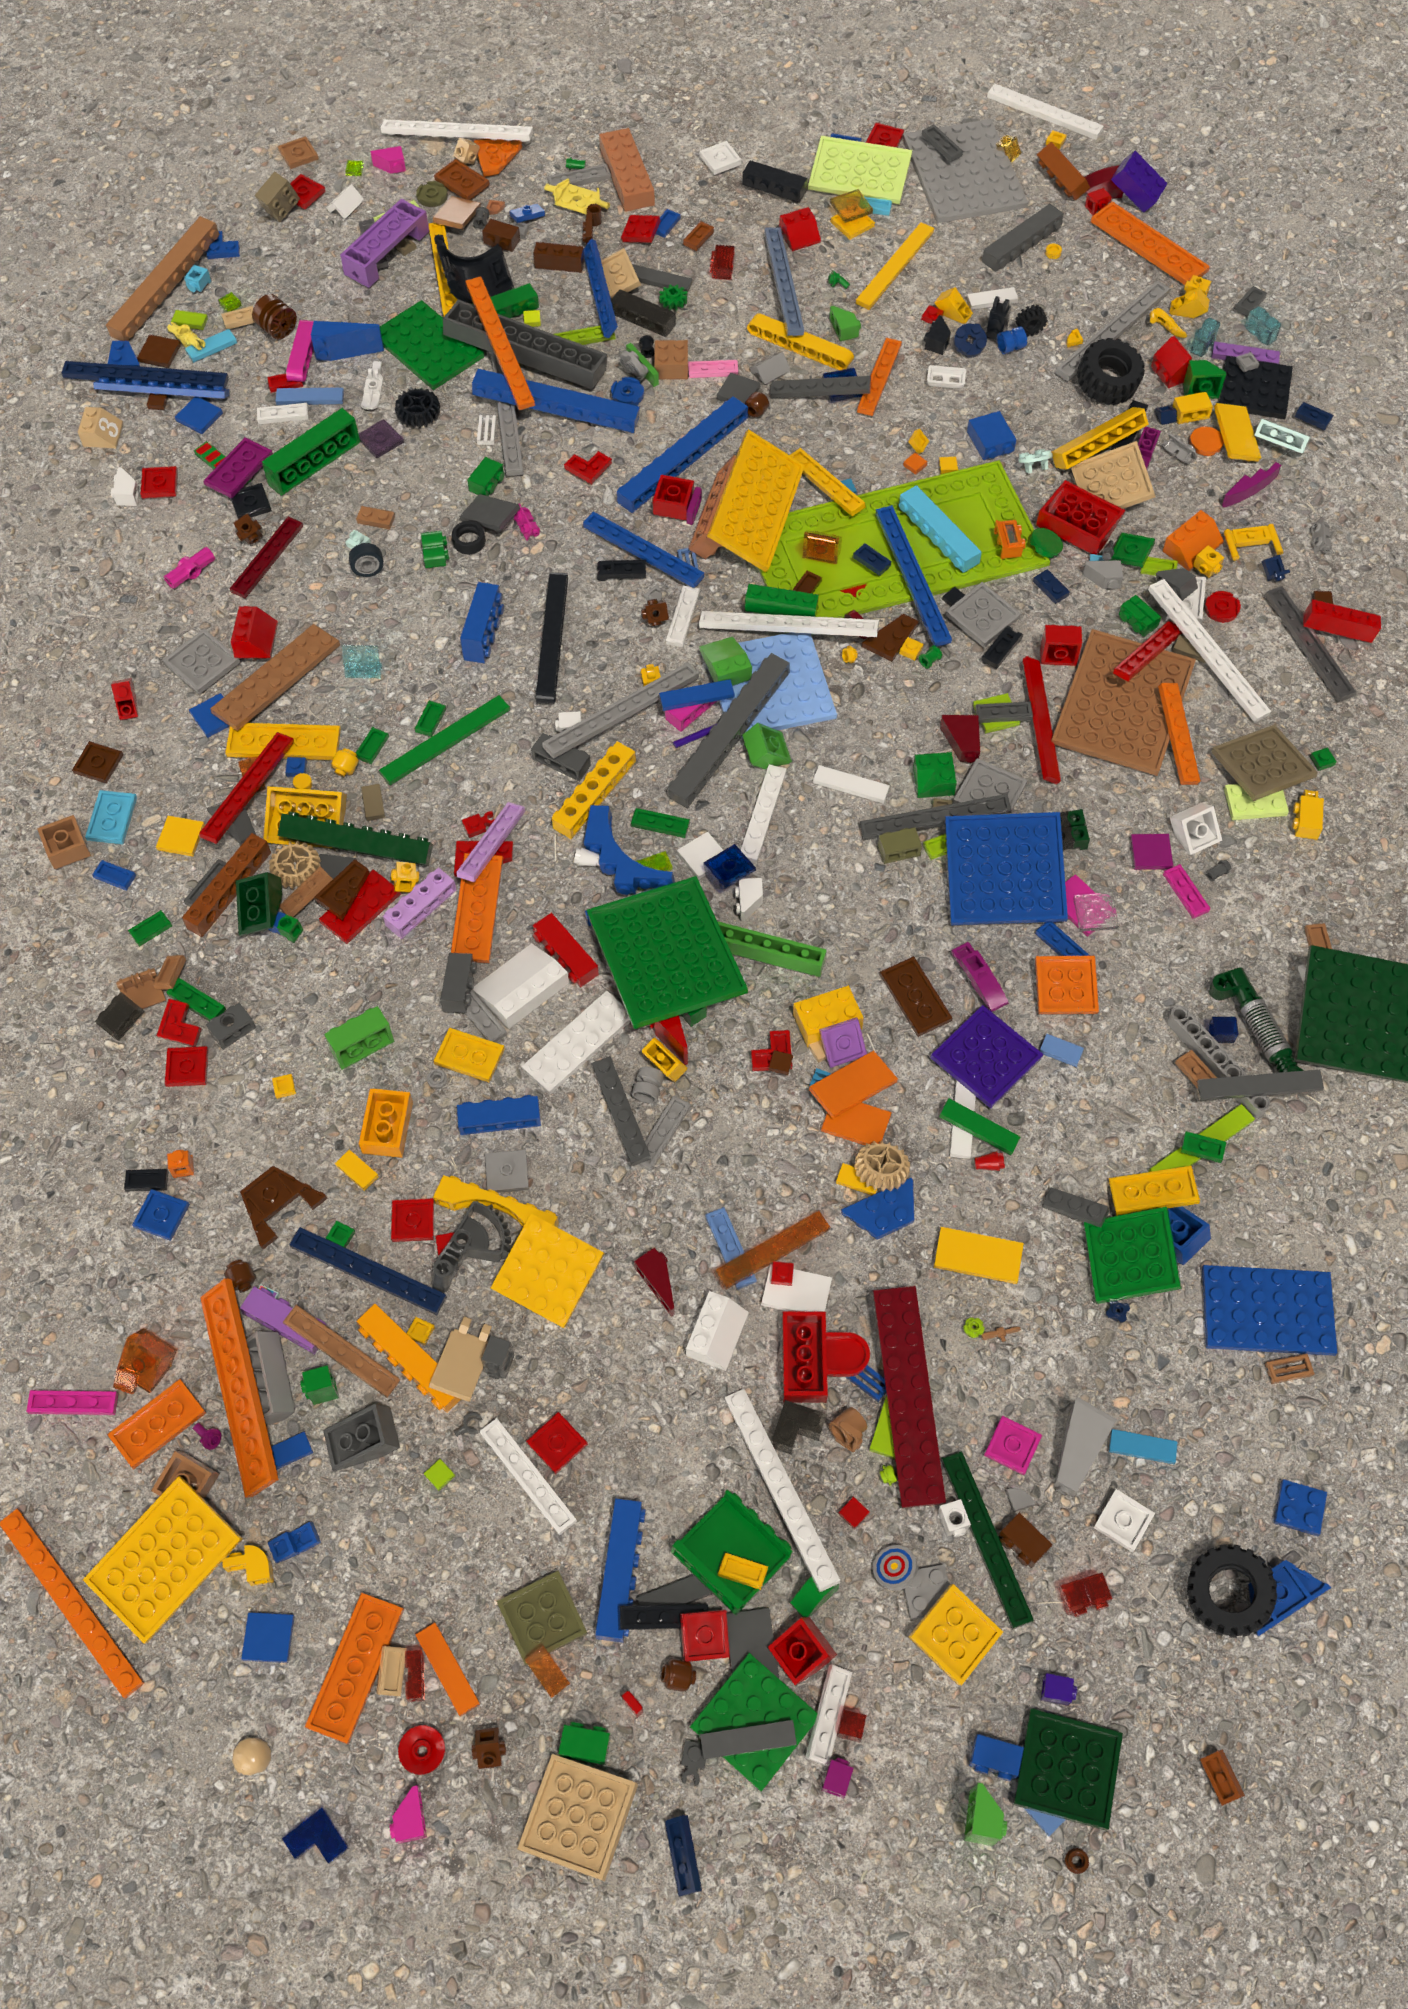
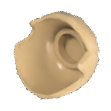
(251, 1756)

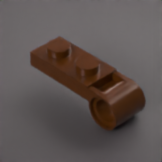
(593, 218)

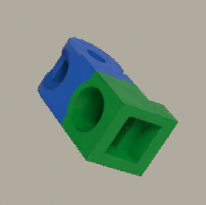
(287, 927)

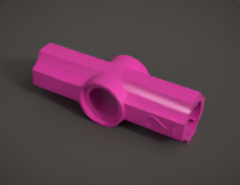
(189, 567)

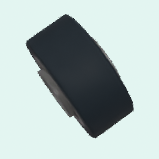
(366, 560)

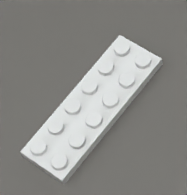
(577, 1042)

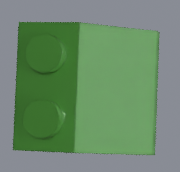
(766, 746)

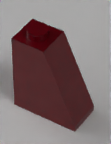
(962, 735)

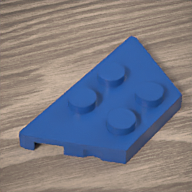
(884, 1211)
(1294, 1591)

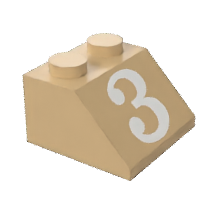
(99, 428)

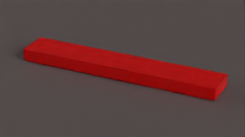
(1147, 651)

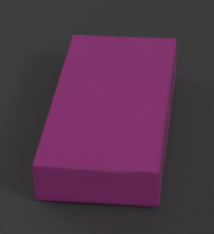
(694, 505)

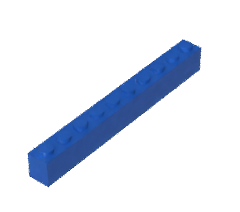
(560, 401)
(682, 453)

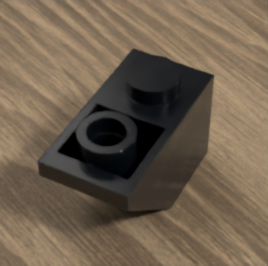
(938, 337)

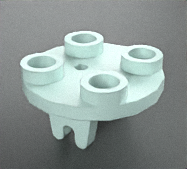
(1029, 459)

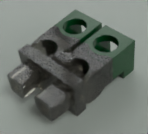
(1074, 830)

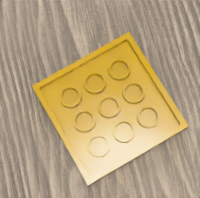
(547, 1270)

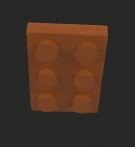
(461, 180)

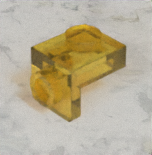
(1010, 146)

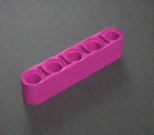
(301, 352)

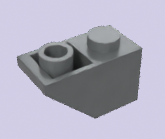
(1179, 580)

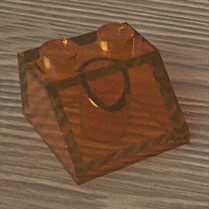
(821, 546)
(148, 1356)

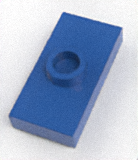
(527, 212)

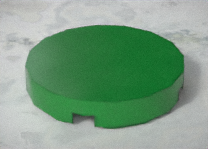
(1046, 542)

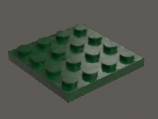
(1068, 1769)

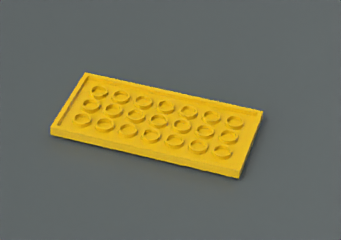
(756, 501)

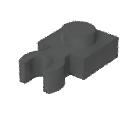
(693, 1760)

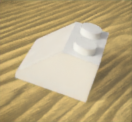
(1196, 828)

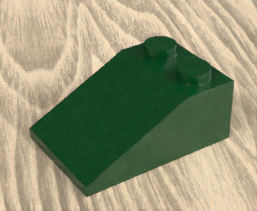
(257, 902)

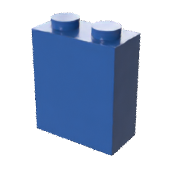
(991, 435)

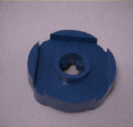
(974, 331)

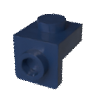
(1274, 568)

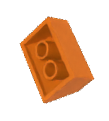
(1192, 538)

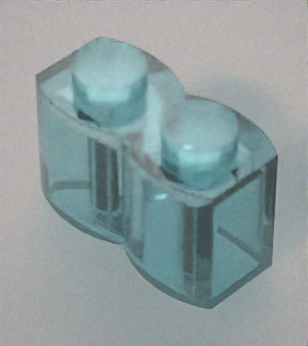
(1263, 325)
(1205, 337)

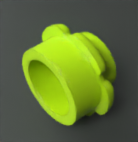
(974, 1333)
(888, 1475)

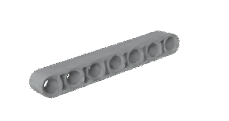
(1213, 1052)

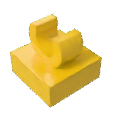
(650, 674)

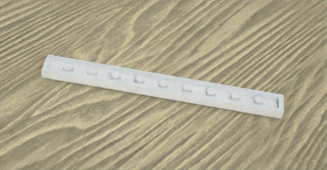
(461, 130)
(789, 623)
(1209, 650)
(782, 1491)

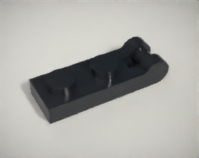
(621, 569)
(1002, 647)

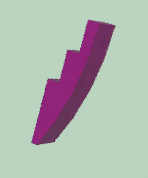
(1249, 486)

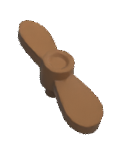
(1000, 1333)

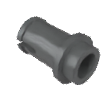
(1222, 868)

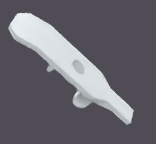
(372, 393)

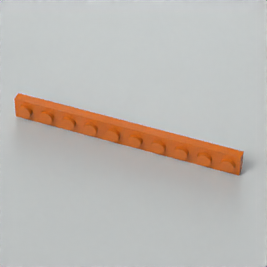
(500, 343)
(71, 1604)

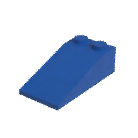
(345, 339)
(1188, 1232)

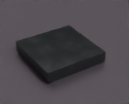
(251, 501)

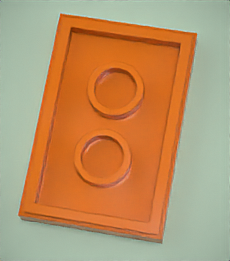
(859, 1124)

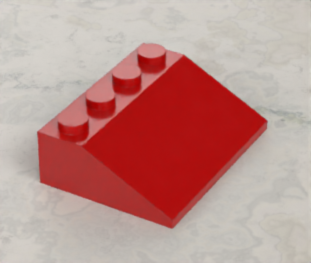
(1080, 517)

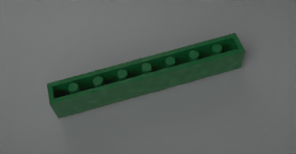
(355, 839)

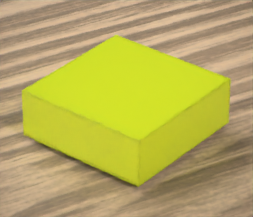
(532, 318)

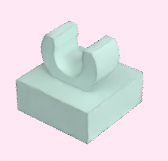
(356, 538)

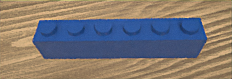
(619, 1568)

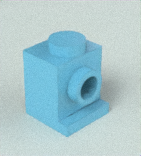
(196, 282)

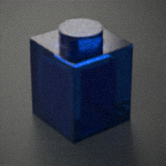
(1223, 1029)

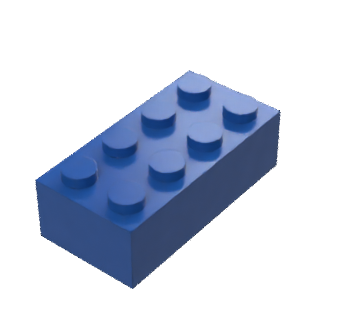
(481, 622)

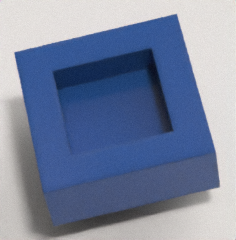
(295, 766)

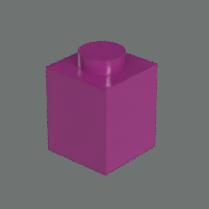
(838, 1778)

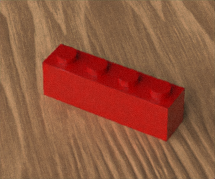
(1342, 621)
(565, 950)

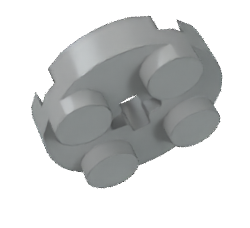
(631, 364)

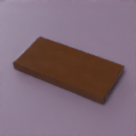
(915, 996)

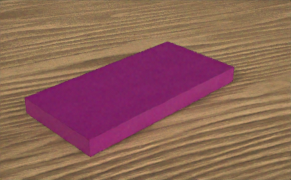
(237, 467)

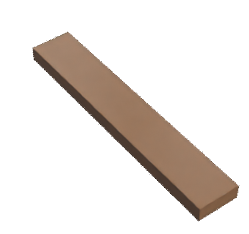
(341, 1351)

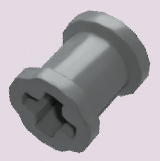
(480, 217)

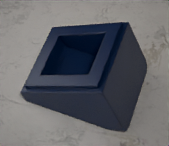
(1166, 414)

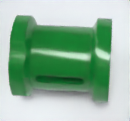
(930, 657)

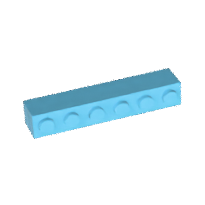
(939, 529)

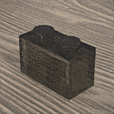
(119, 1016)

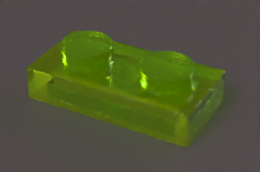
(658, 861)

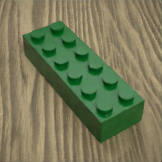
(311, 451)

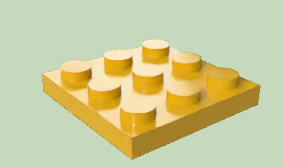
(955, 1634)

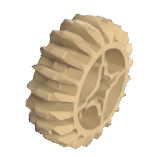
(283, 863)
(894, 1169)

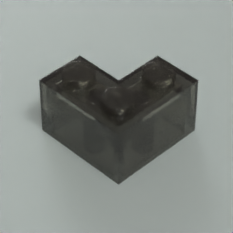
(797, 1420)

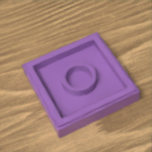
(843, 1042)

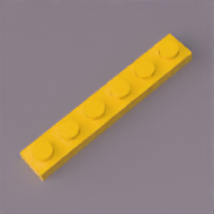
(829, 484)

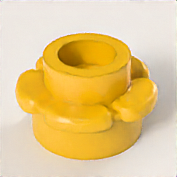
(849, 654)

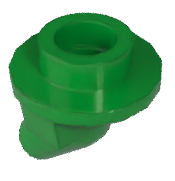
(834, 278)

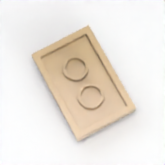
(619, 273)

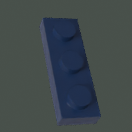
(683, 1855)

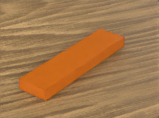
(447, 1669)

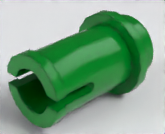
(575, 163)

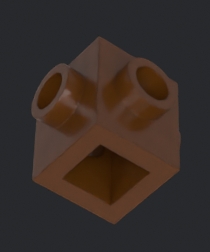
(248, 529)
(660, 615)
(488, 1748)

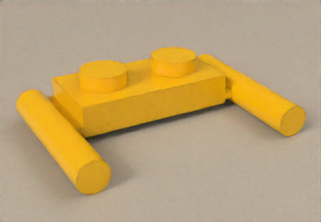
(1250, 537)

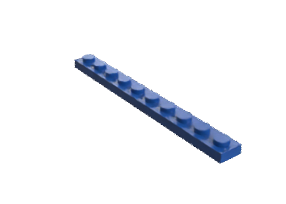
(913, 576)

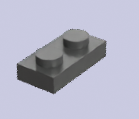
(1250, 300)

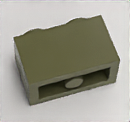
(899, 845)

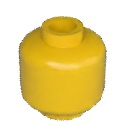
(344, 762)

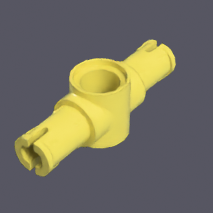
(186, 335)

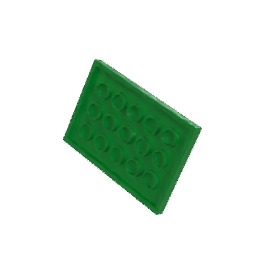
(419, 344)

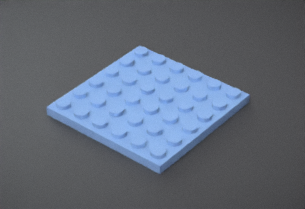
(802, 695)

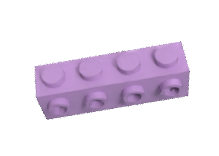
(419, 903)

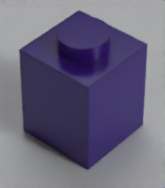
(1058, 1689)

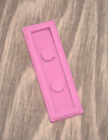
(718, 368)

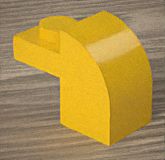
(255, 1561)

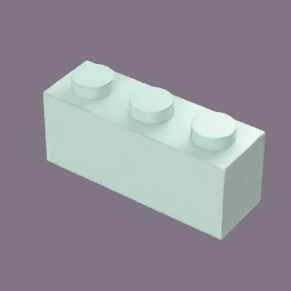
(1282, 436)

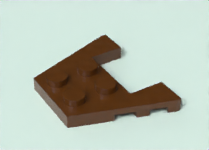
(271, 1194)

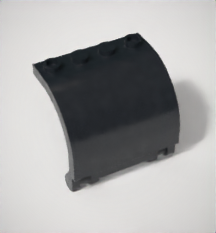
(489, 265)

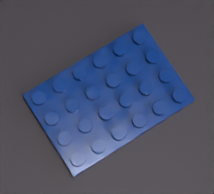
(1269, 1310)

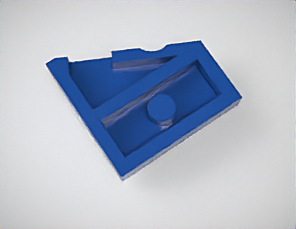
(122, 354)

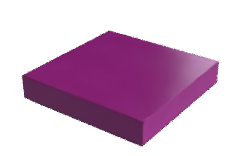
(1151, 851)

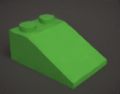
(727, 661)

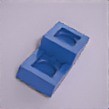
(294, 1542)

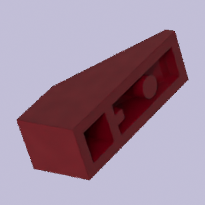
(654, 1272)

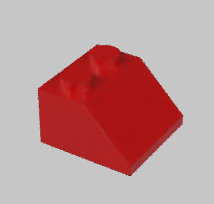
(799, 229)
(1171, 362)
(802, 1650)

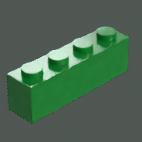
(515, 301)
(780, 601)

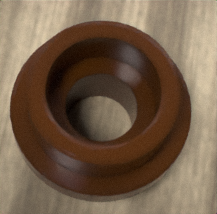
(1083, 1858)

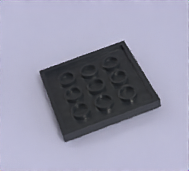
(1260, 390)

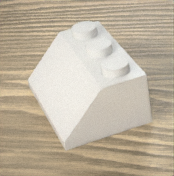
(717, 1331)

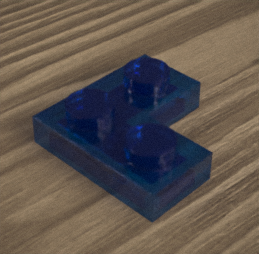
(316, 1831)

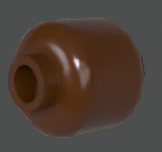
(757, 404)
(241, 1275)
(678, 1675)

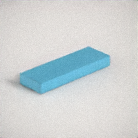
(212, 345)

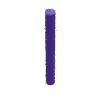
(692, 737)

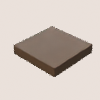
(298, 152)

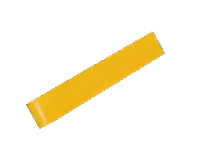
(805, 345)

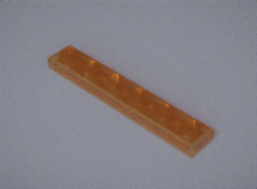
(772, 1250)

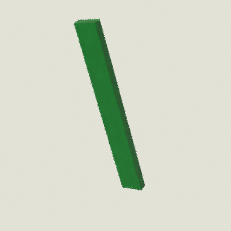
(444, 740)

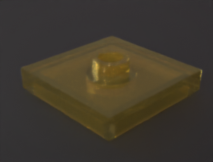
(851, 206)

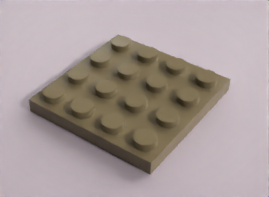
(1264, 762)

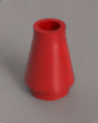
(991, 1161)

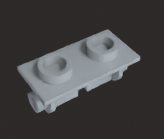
(1175, 444)
(1320, 536)

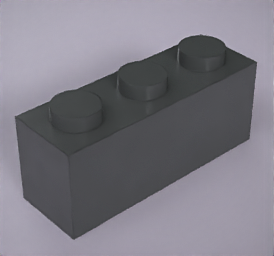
(571, 763)
(458, 982)

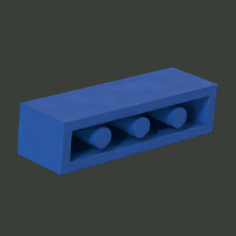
(498, 1115)

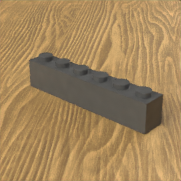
(1022, 237)

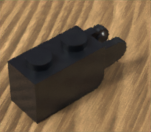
(998, 318)

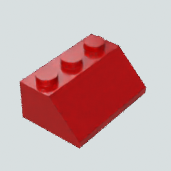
(253, 633)

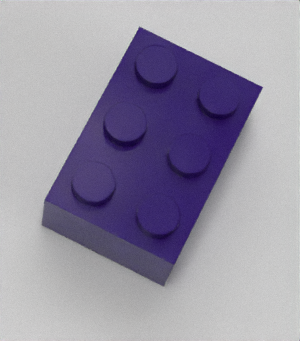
(1139, 181)

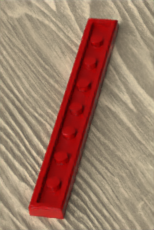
(1041, 720)
(246, 788)

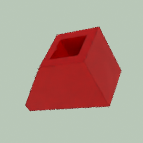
(125, 698)

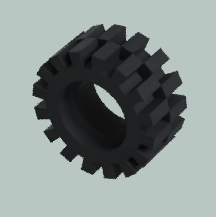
(1031, 320)

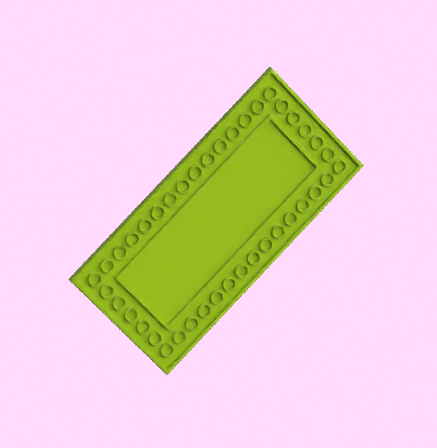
(968, 497)

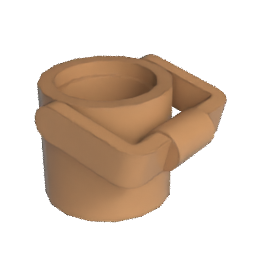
(848, 1427)

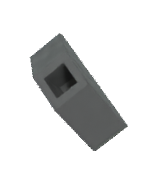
(240, 828)

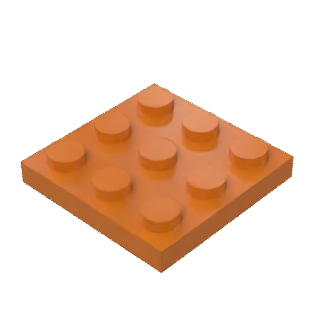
(1066, 985)

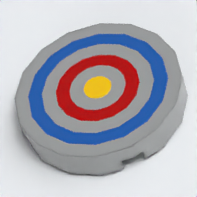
(895, 1567)

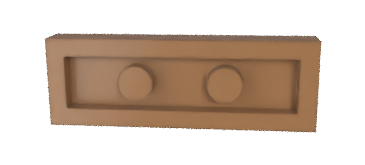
(305, 892)

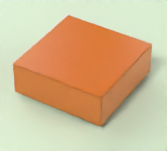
(915, 463)

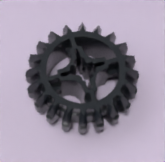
(417, 407)

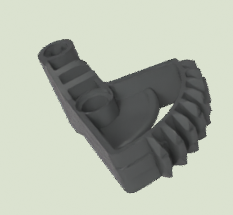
(476, 1246)

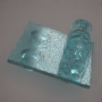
(361, 661)

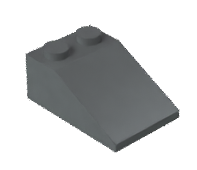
(361, 1437)

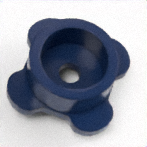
(1118, 1316)

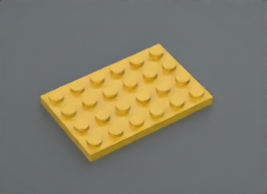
(162, 1559)

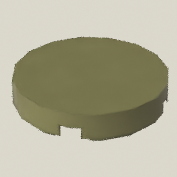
(432, 194)

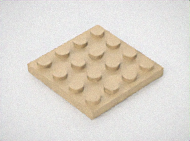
(1116, 476)
(578, 1817)

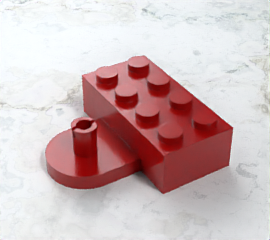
(814, 1355)

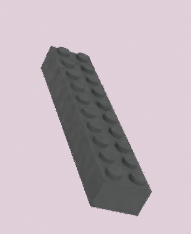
(530, 346)

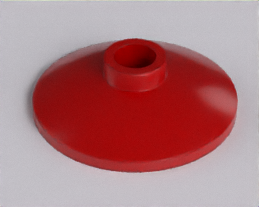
(409, 1748)

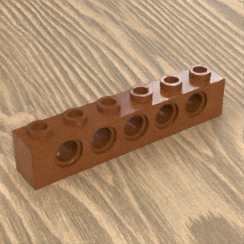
(223, 887)

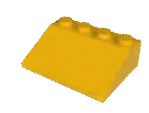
(302, 801)

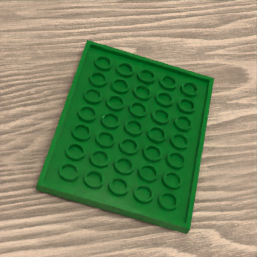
(666, 952)

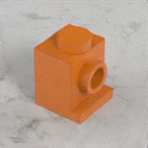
(180, 1159)

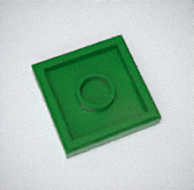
(1132, 549)

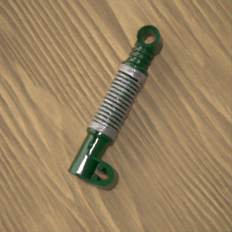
(1258, 1014)

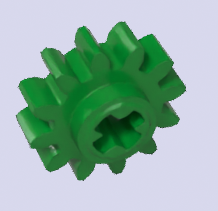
(673, 297)

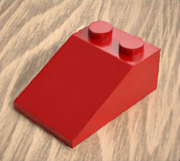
(672, 1036)

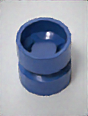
(1011, 340)

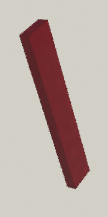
(266, 557)

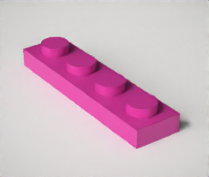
(72, 1402)

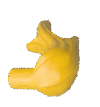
(1160, 316)

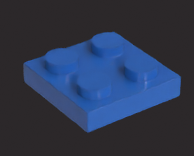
(1300, 1507)

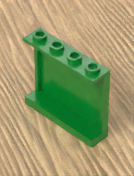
(735, 1531)

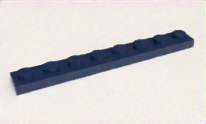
(368, 1271)

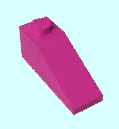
(683, 717)

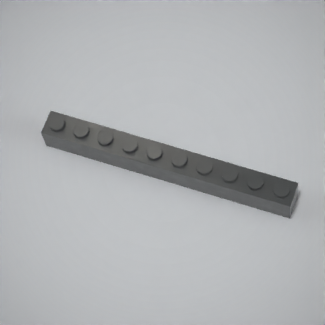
(728, 731)

